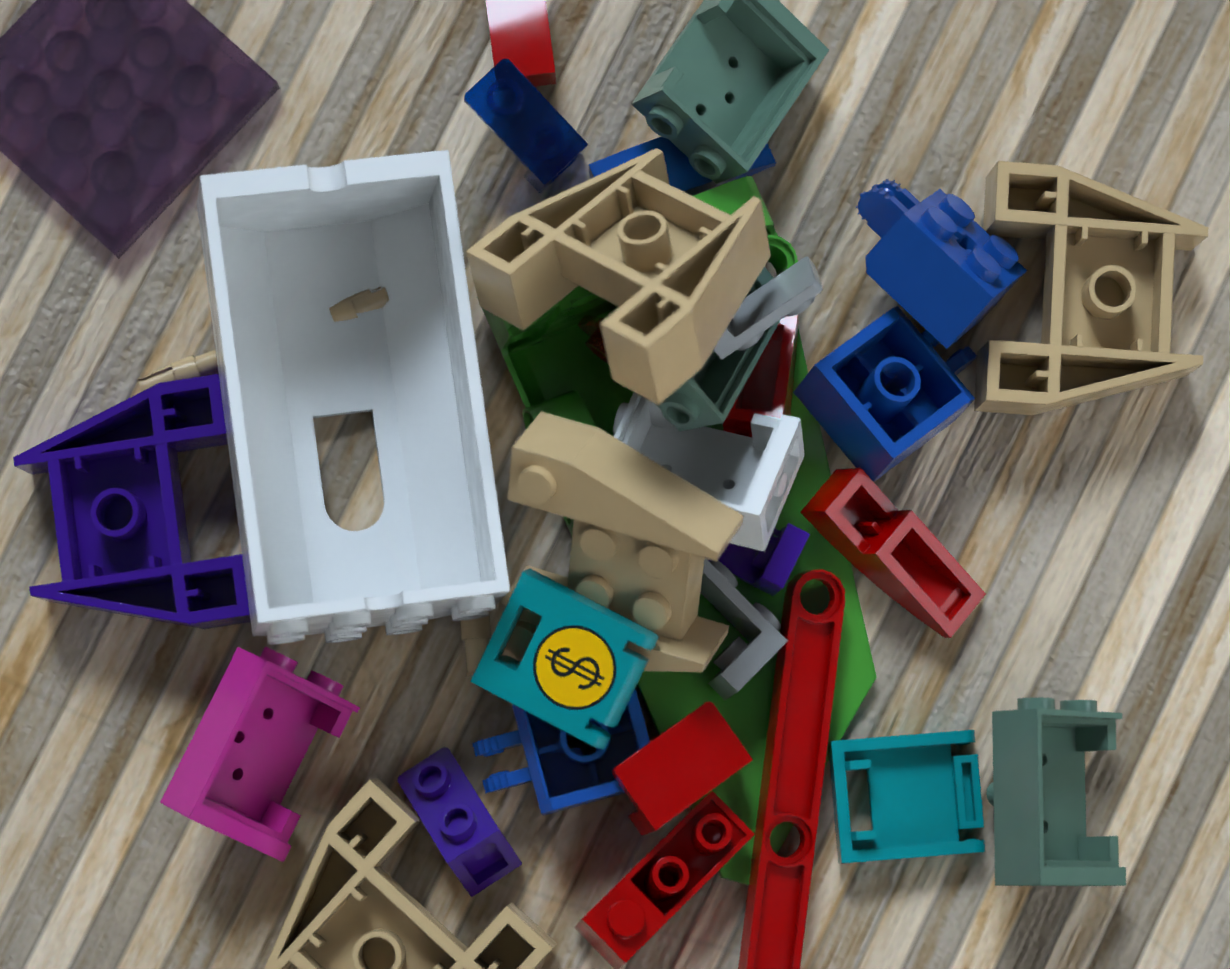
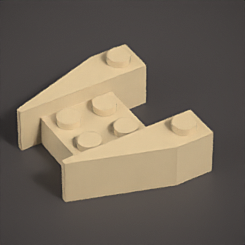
(644, 247)
(1101, 293)
(633, 537)
(363, 919)

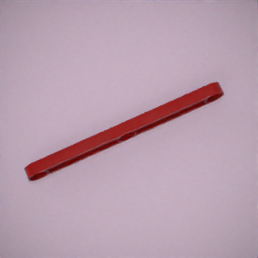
(792, 776)

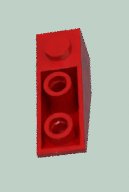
(664, 881)

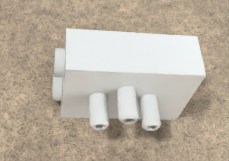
(733, 468)

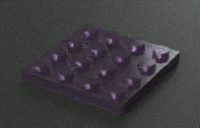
(121, 106)

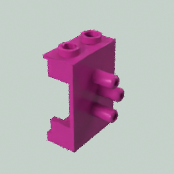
(253, 747)

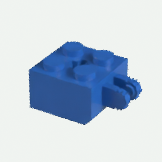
(936, 259)
(886, 392)
(563, 774)

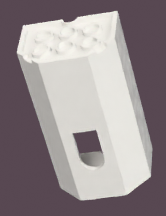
(275, 261)

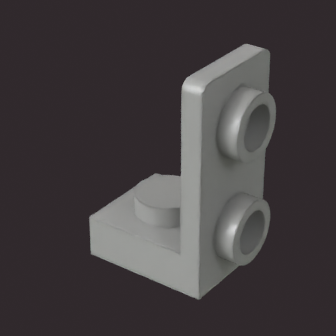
(780, 297)
(755, 622)

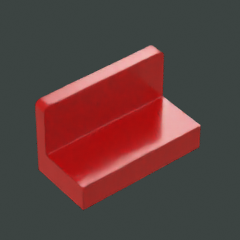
(680, 767)

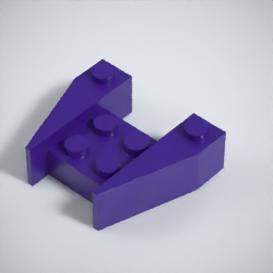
(125, 511)

